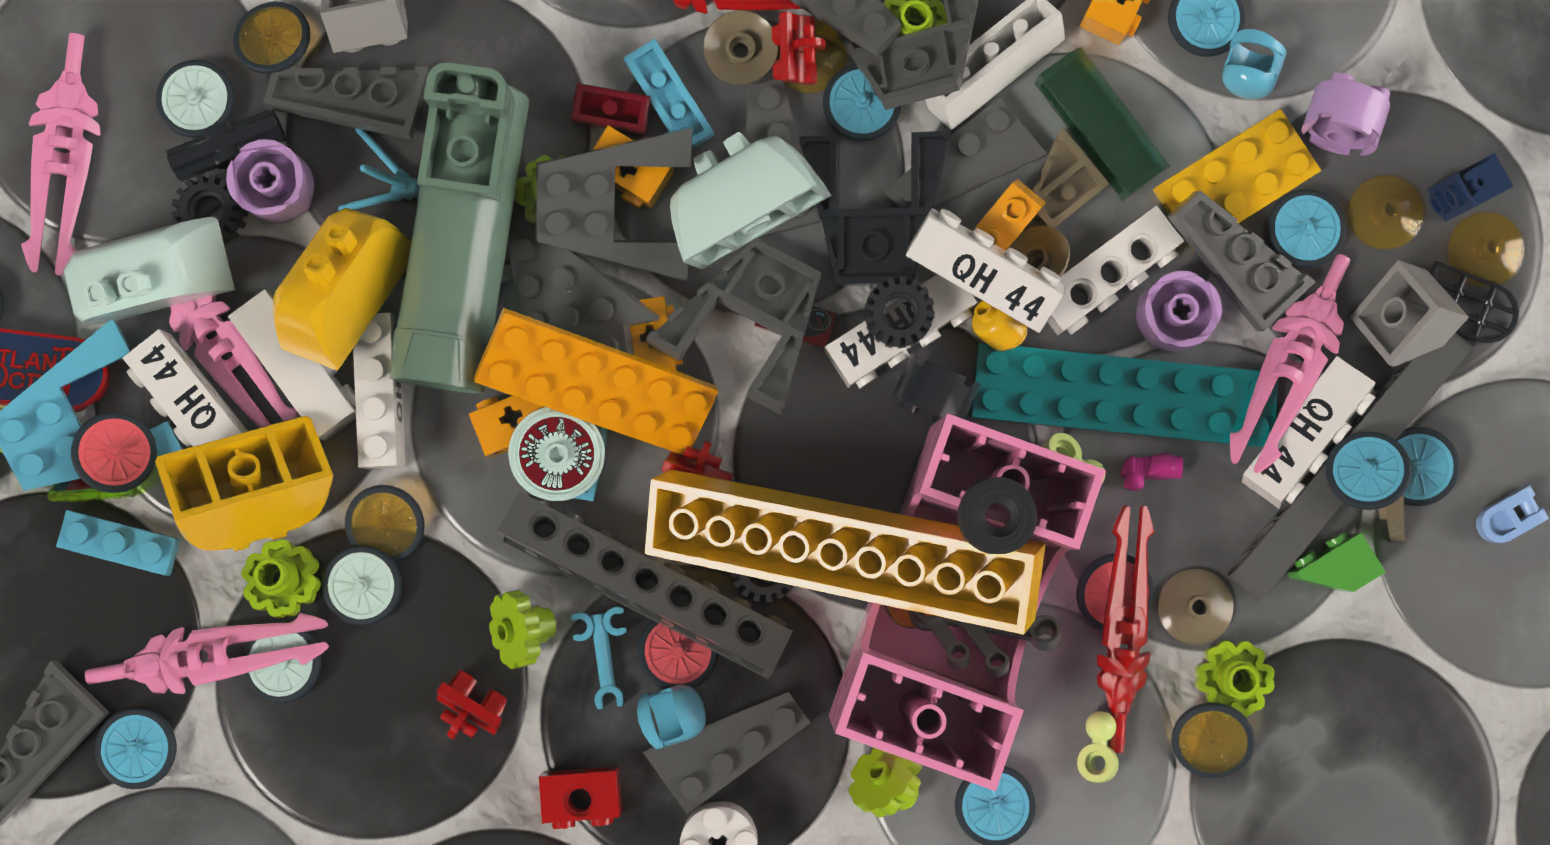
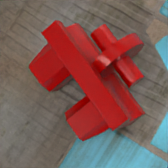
(797, 48)
(697, 462)
(456, 697)

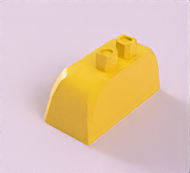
(338, 286)
(247, 485)

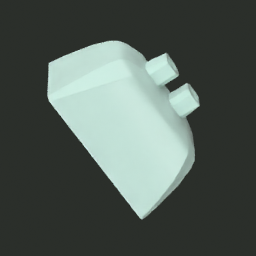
(741, 197)
(148, 271)

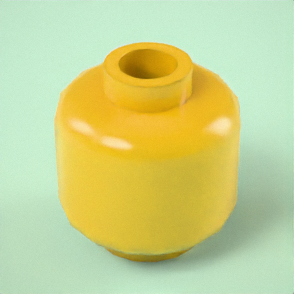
(997, 328)

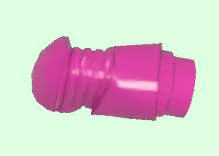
(1155, 467)

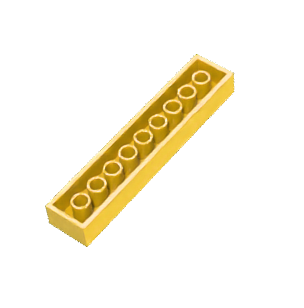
(841, 550)

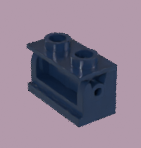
(1472, 188)

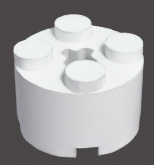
(717, 820)

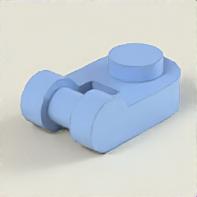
(1500, 522)

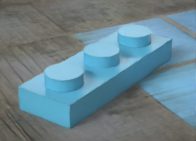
(667, 92)
(118, 542)

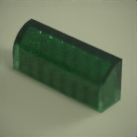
(1101, 123)

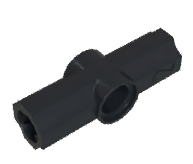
(222, 144)

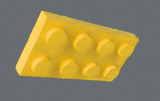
(1245, 170)

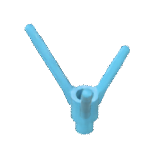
(402, 184)

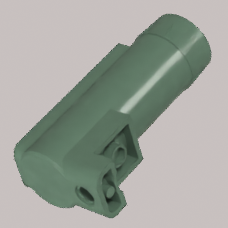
(459, 226)

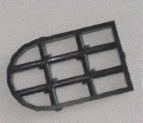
(1486, 300)

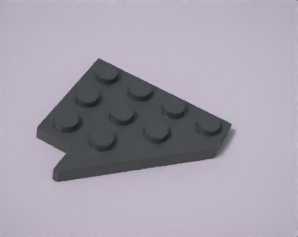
(573, 293)

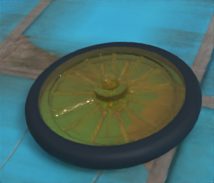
(271, 37)
(385, 520)
(1213, 740)

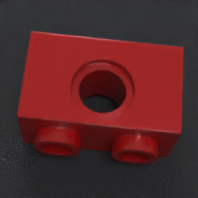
(601, 784)

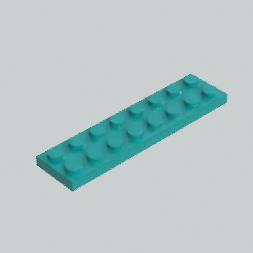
(1118, 395)

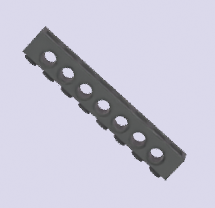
(621, 586)

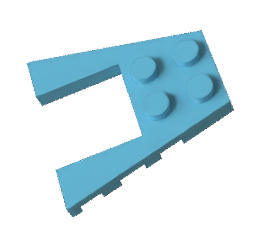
(42, 423)

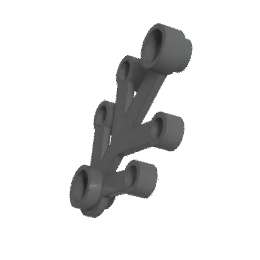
(978, 634)

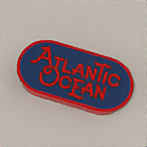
(30, 355)

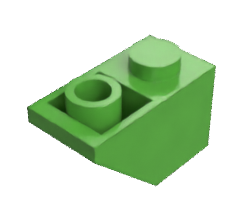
(1341, 566)

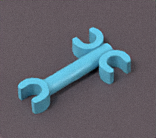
(599, 626)

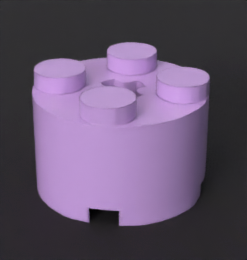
(1346, 115)
(254, 169)
(1186, 292)

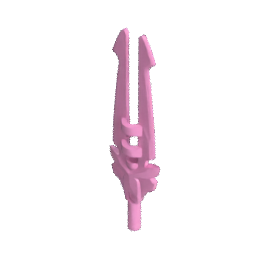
(66, 113)
(199, 318)
(1309, 327)
(170, 659)

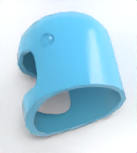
(1250, 73)
(677, 713)

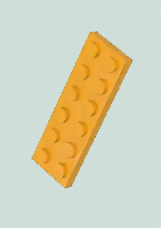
(594, 382)

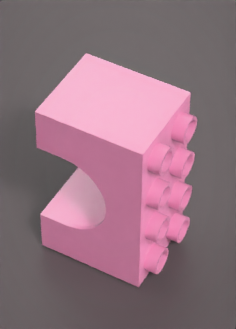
(897, 678)

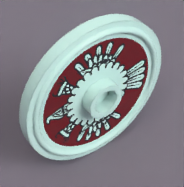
(556, 454)

